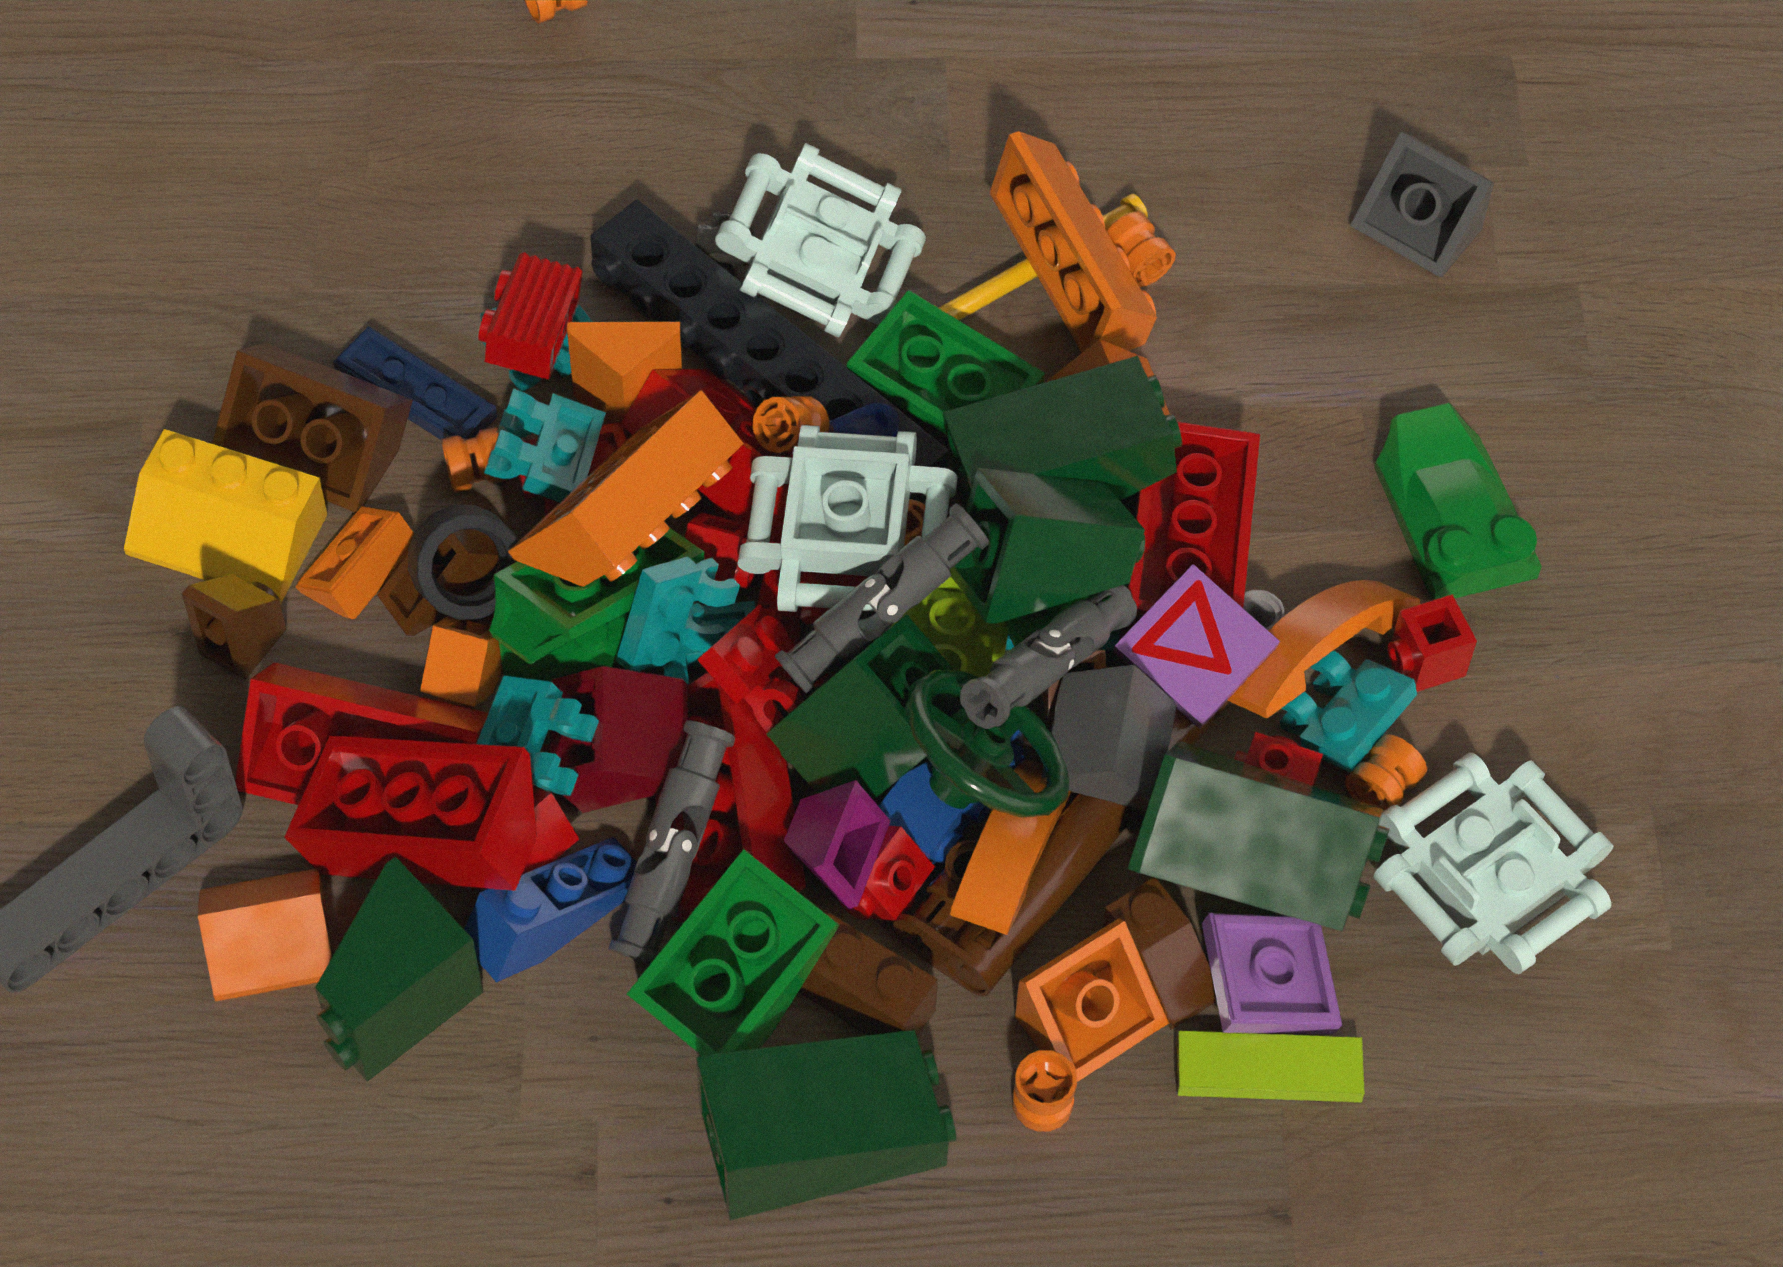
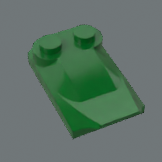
(936, 362)
(1453, 506)
(544, 612)

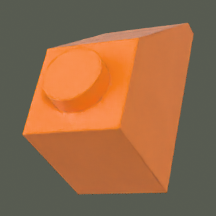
(462, 661)

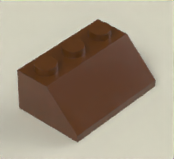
(312, 421)

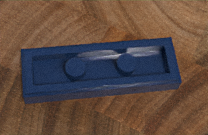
(438, 402)

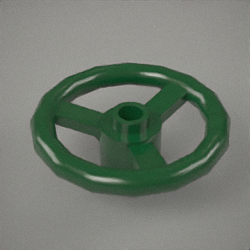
(978, 759)

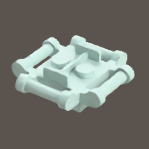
(818, 242)
(840, 512)
(1494, 864)

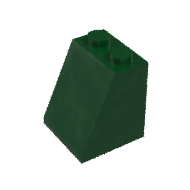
(1045, 543)
(858, 718)
(394, 974)

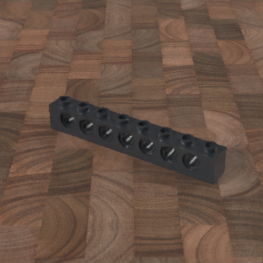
(663, 267)

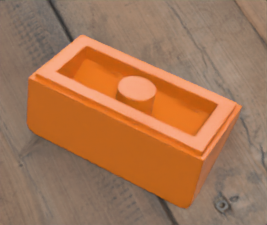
(358, 561)

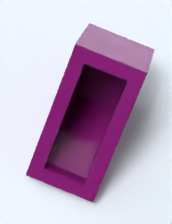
(839, 839)

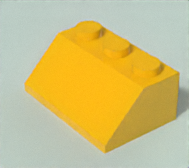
(223, 513)

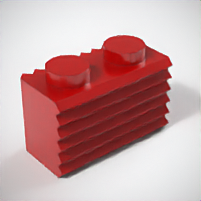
(531, 315)

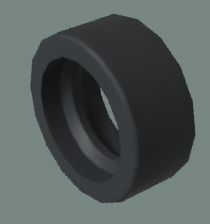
(432, 534)

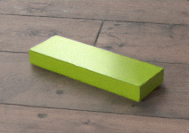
(1270, 1066)

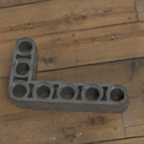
(128, 859)

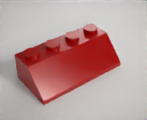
(734, 491)
(1198, 516)
(298, 709)
(751, 803)
(437, 806)

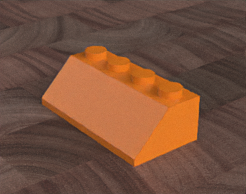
(1069, 246)
(632, 495)

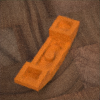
(1314, 632)
(1004, 861)

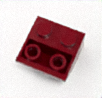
(635, 735)

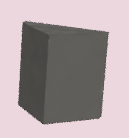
(1424, 205)
(1112, 733)

